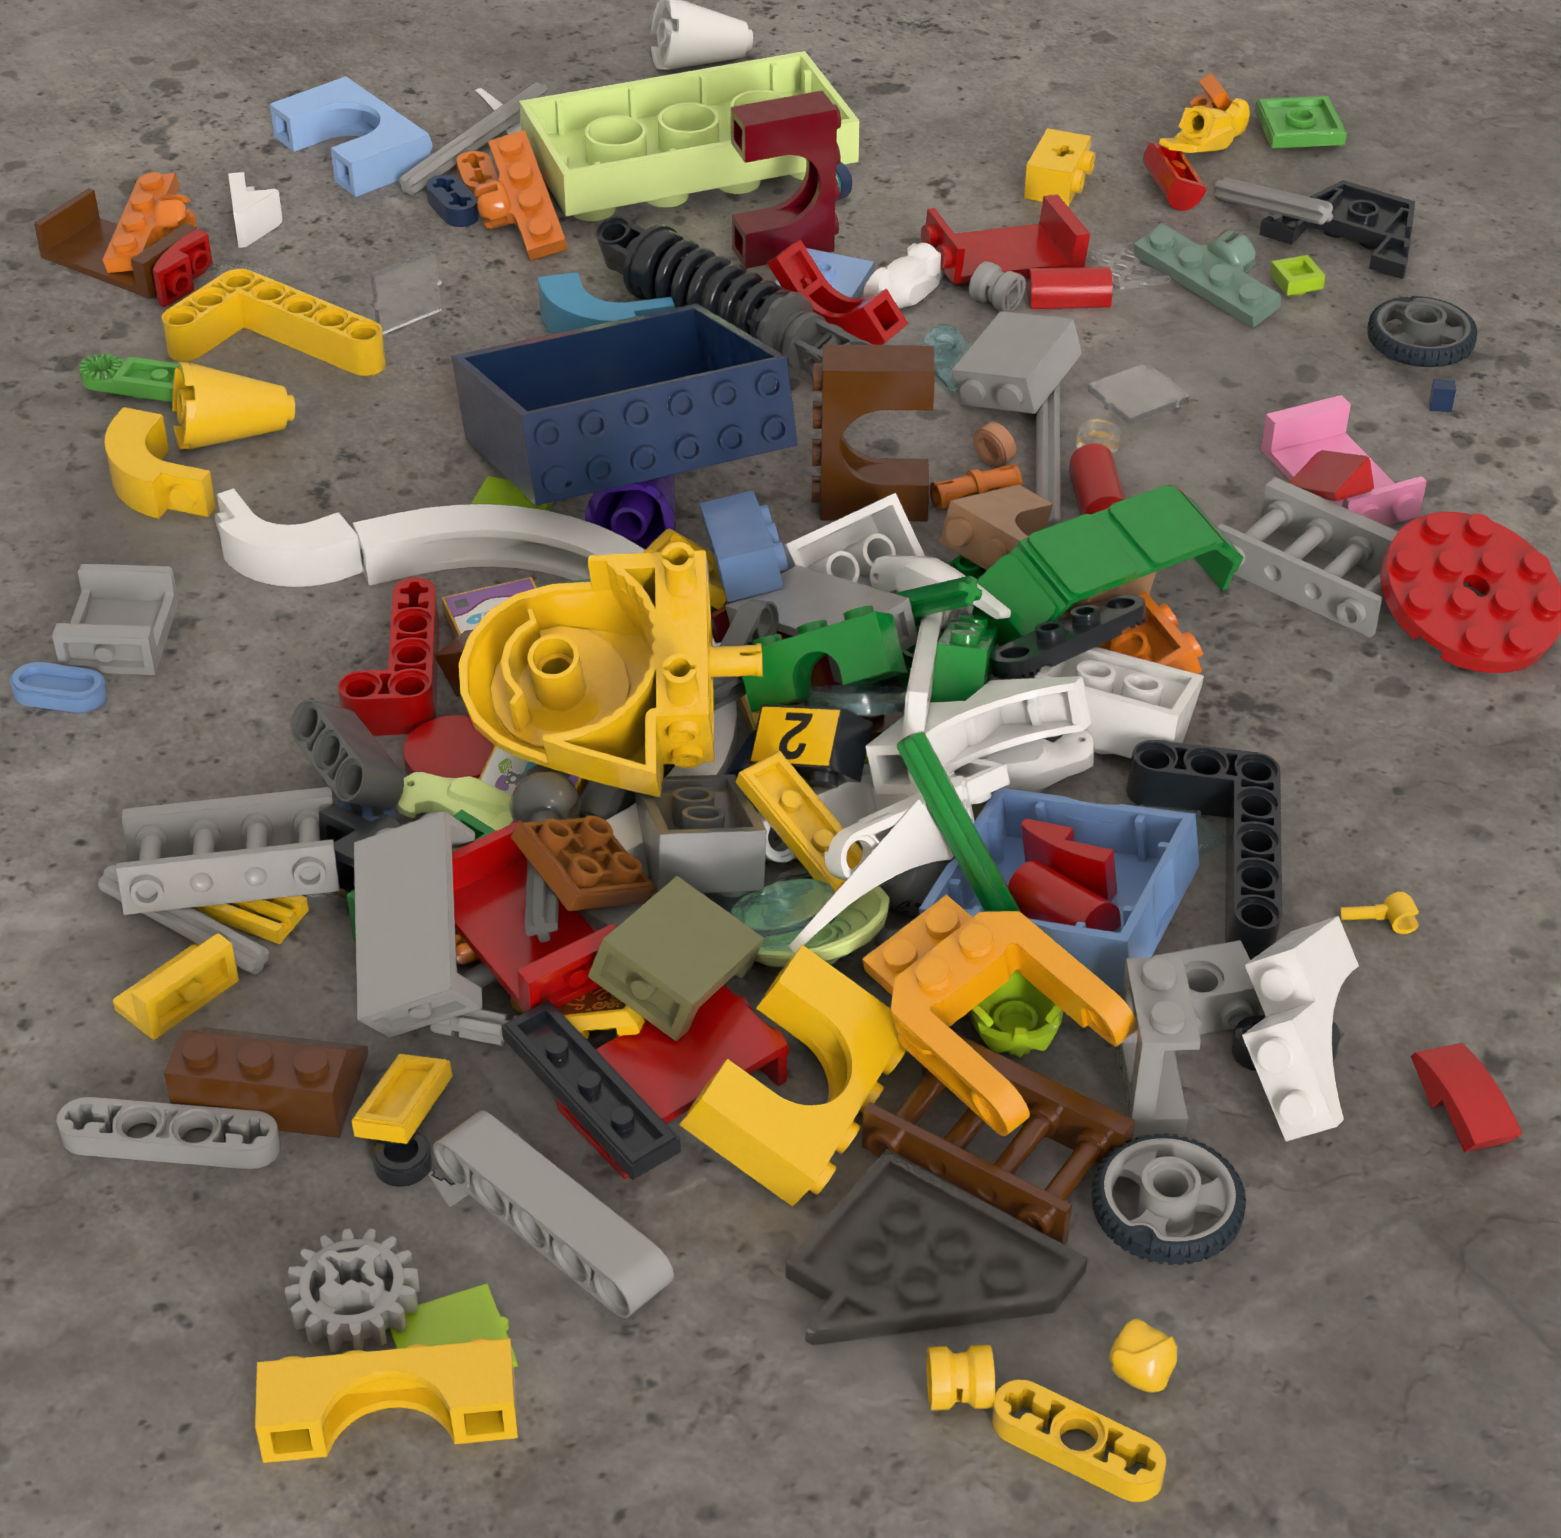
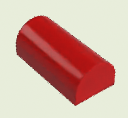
(1174, 176)
(1069, 287)
(1095, 478)
(1054, 898)

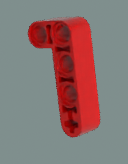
(405, 693)

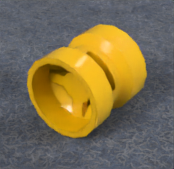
(960, 1377)

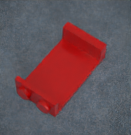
(1053, 243)
(491, 920)
(674, 1073)

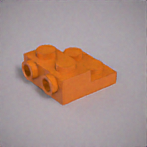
(1159, 640)

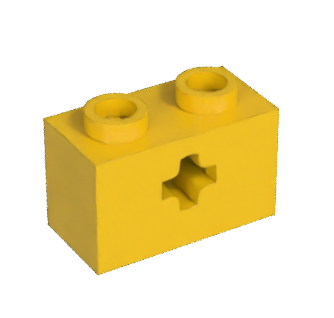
(1059, 166)

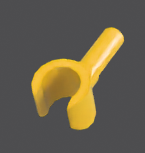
(1397, 908)

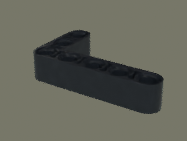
(1246, 792)

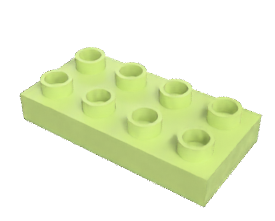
(667, 135)

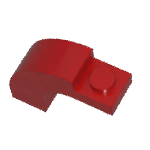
(868, 319)

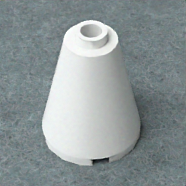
(696, 35)

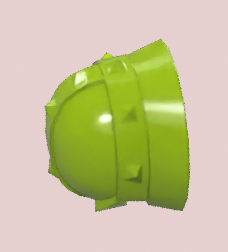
(1016, 1018)

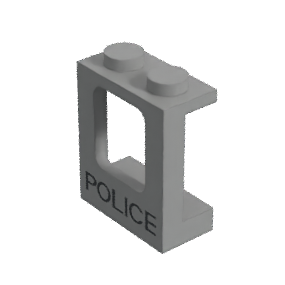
(1146, 1061)

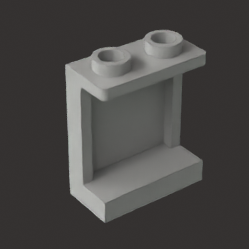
(119, 619)

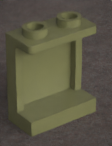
(674, 956)

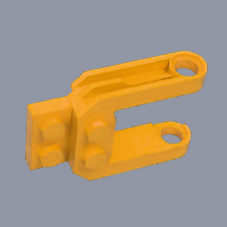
(952, 963)

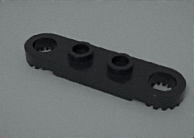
(1068, 637)

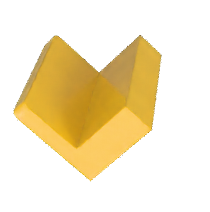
(179, 987)

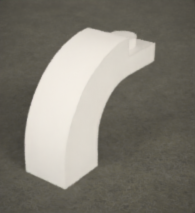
(286, 554)

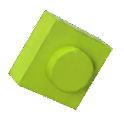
(1297, 275)

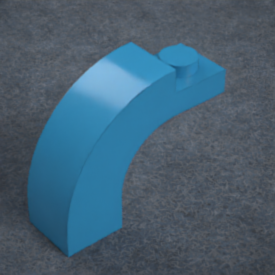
(567, 305)

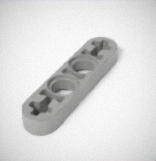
(166, 1140)

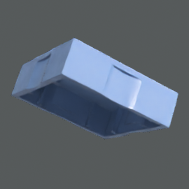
(1152, 860)

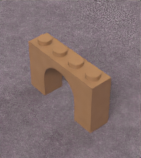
(993, 523)

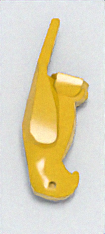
(1209, 128)

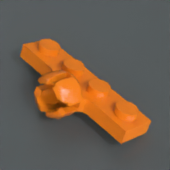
(520, 197)
(148, 216)

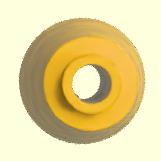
(225, 406)

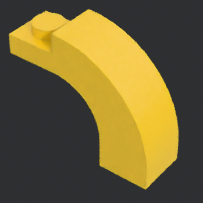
(140, 477)

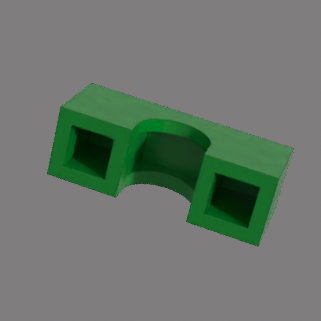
(862, 646)
(963, 658)

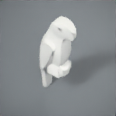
(908, 277)
(903, 573)
(1043, 763)

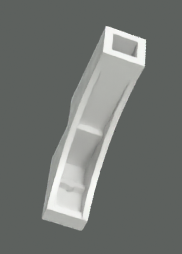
(987, 722)
(1293, 1043)

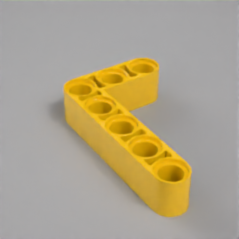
(277, 312)

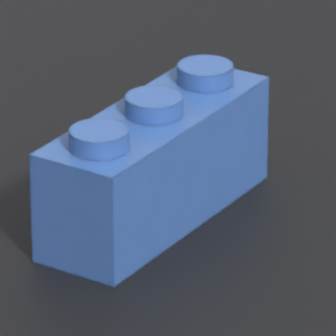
(744, 545)

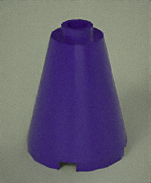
(636, 510)

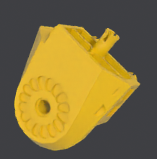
(605, 670)

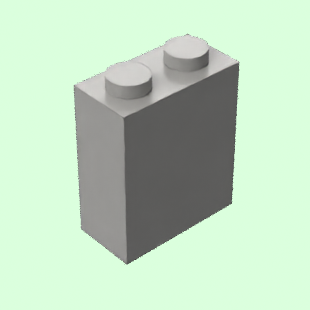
(1017, 362)

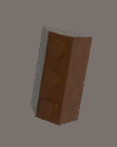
(293, 1079)

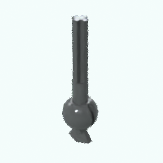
(539, 797)

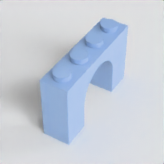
(386, 140)

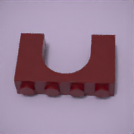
(781, 127)

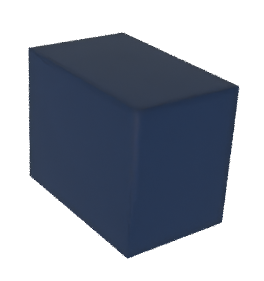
(1442, 395)

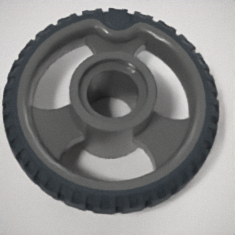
(1423, 331)

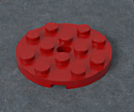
(1427, 595)

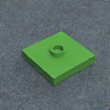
(1300, 122)

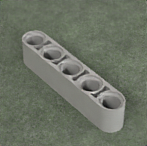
(554, 1214)

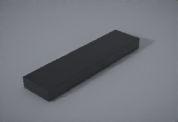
(591, 1090)

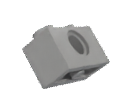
(1219, 985)

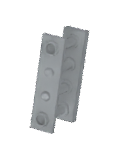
(1320, 525)
(226, 851)

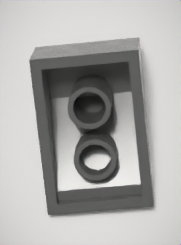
(704, 835)

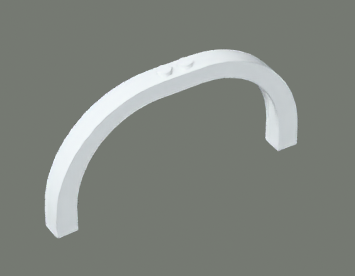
(523, 539)

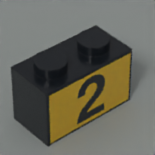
(817, 741)

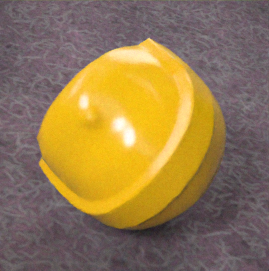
(1143, 1356)

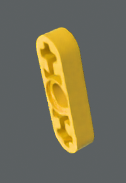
(1088, 1464)

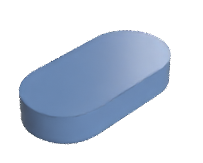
(58, 687)

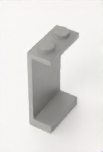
(820, 596)
(409, 926)

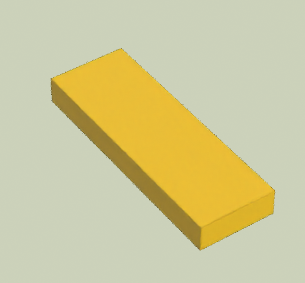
(795, 814)

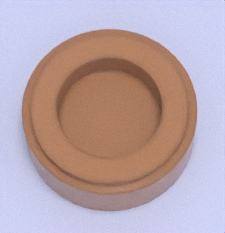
(994, 444)

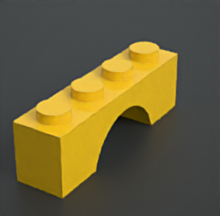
(313, 1399)

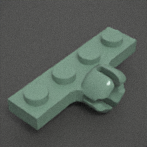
(1212, 271)

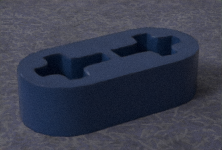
(452, 200)

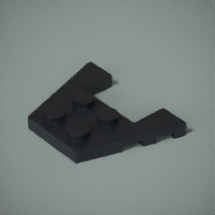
(1360, 215)

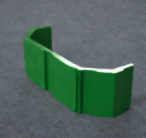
(1103, 552)

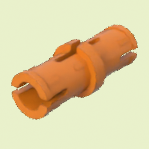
(973, 483)

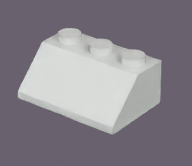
(855, 541)
(1131, 699)

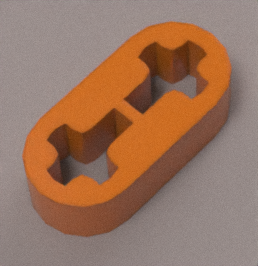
(475, 168)

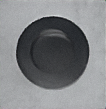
(402, 1163)

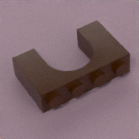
(853, 384)

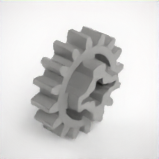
(352, 1290)

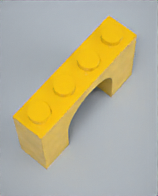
(788, 1142)

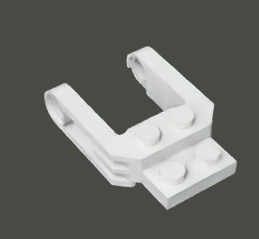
(872, 816)

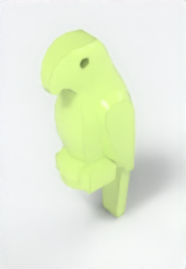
(436, 794)

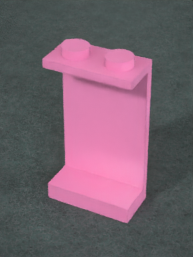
(1301, 431)

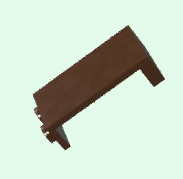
(79, 238)

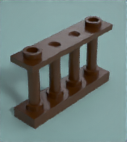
(1054, 1113)

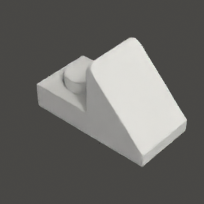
(253, 210)

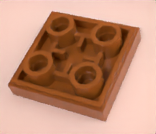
(583, 862)

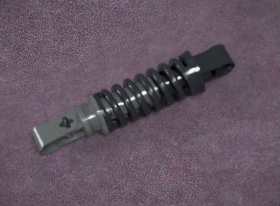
(658, 267)

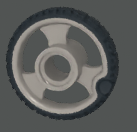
(1169, 1198)

